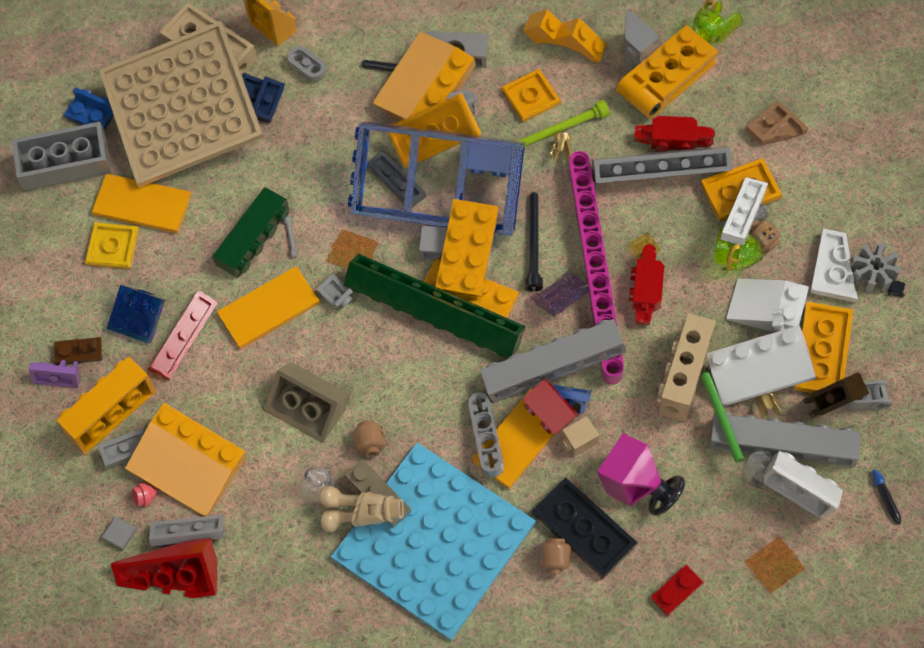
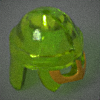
(712, 26)
(737, 256)

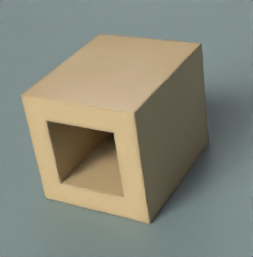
(579, 436)

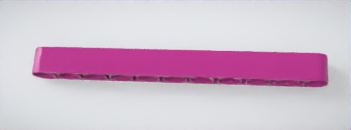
(593, 255)

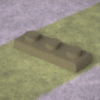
(367, 480)

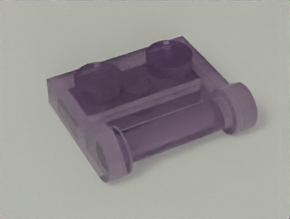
(561, 294)

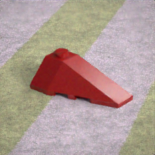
(179, 567)

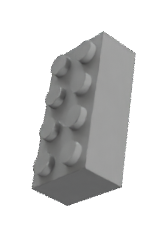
(61, 156)

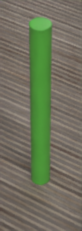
(722, 417)

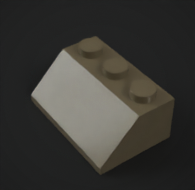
(306, 401)

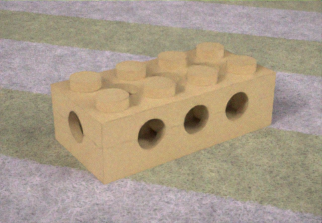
(192, 19)
(685, 367)

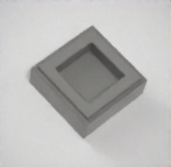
(119, 533)

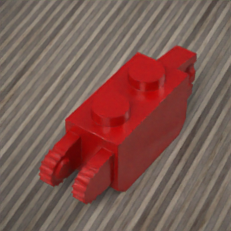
(674, 134)
(648, 285)

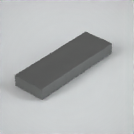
(393, 177)

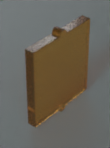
(350, 245)
(775, 565)

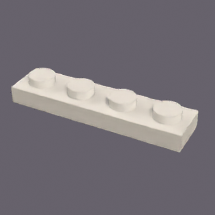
(744, 211)

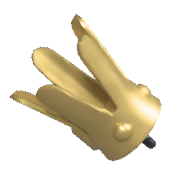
(562, 141)
(768, 401)

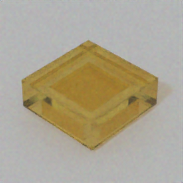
(638, 244)

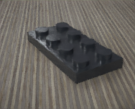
(584, 527)

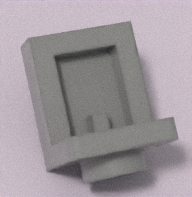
(334, 292)

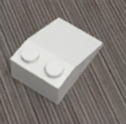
(757, 297)

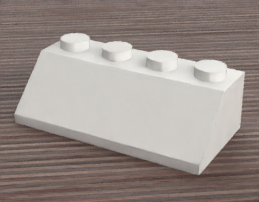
(761, 365)

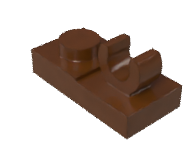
(78, 350)

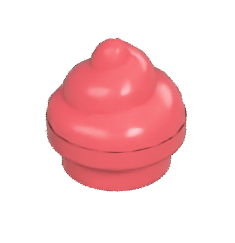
(143, 494)

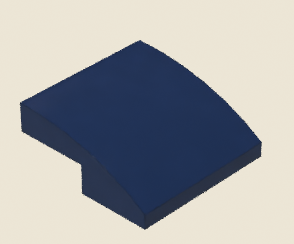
(264, 95)

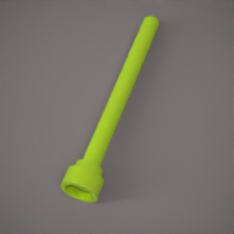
(599, 110)

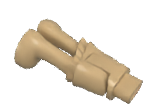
(368, 510)

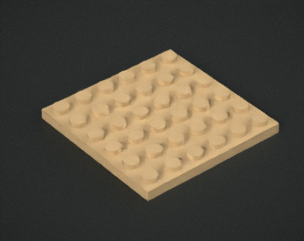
(180, 104)

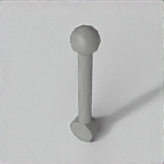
(287, 221)

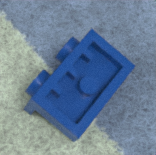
(89, 109)

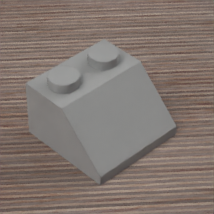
(638, 41)

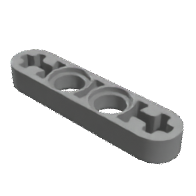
(485, 434)

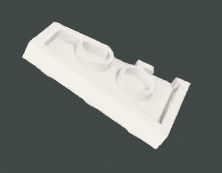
(833, 268)

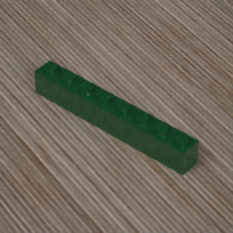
(434, 306)

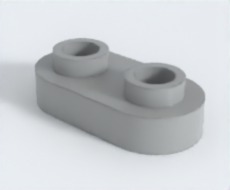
(307, 65)

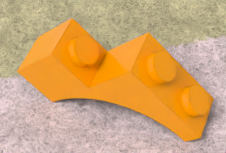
(573, 34)

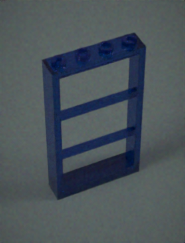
(360, 154)

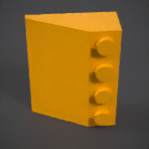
(424, 77)
(185, 460)

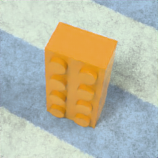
(106, 405)

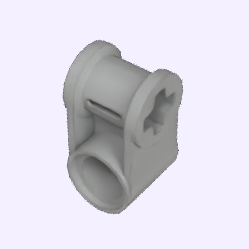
(875, 400)

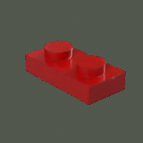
(677, 590)

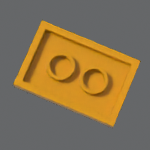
(724, 187)

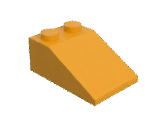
(270, 19)

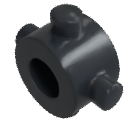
(897, 288)

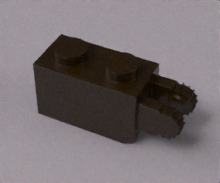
(837, 394)

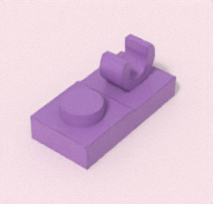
(54, 375)

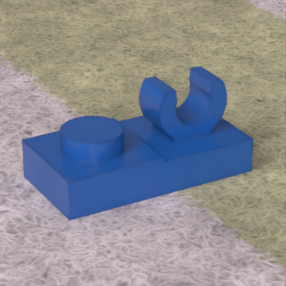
(575, 394)

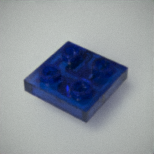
(135, 313)

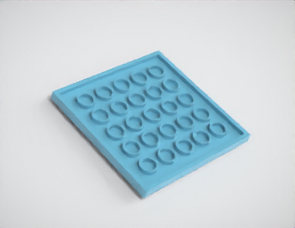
(444, 550)

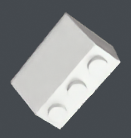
(802, 485)

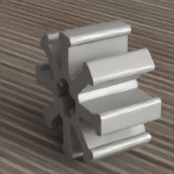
(885, 272)

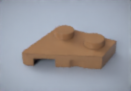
(776, 125)

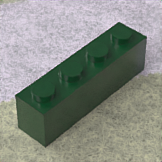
(251, 232)

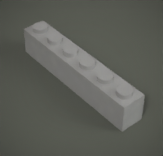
(661, 164)
(553, 360)
(801, 441)

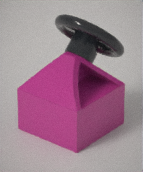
(632, 475)

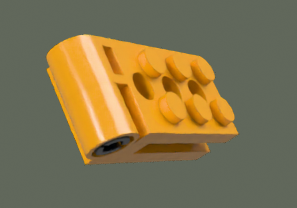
(667, 72)

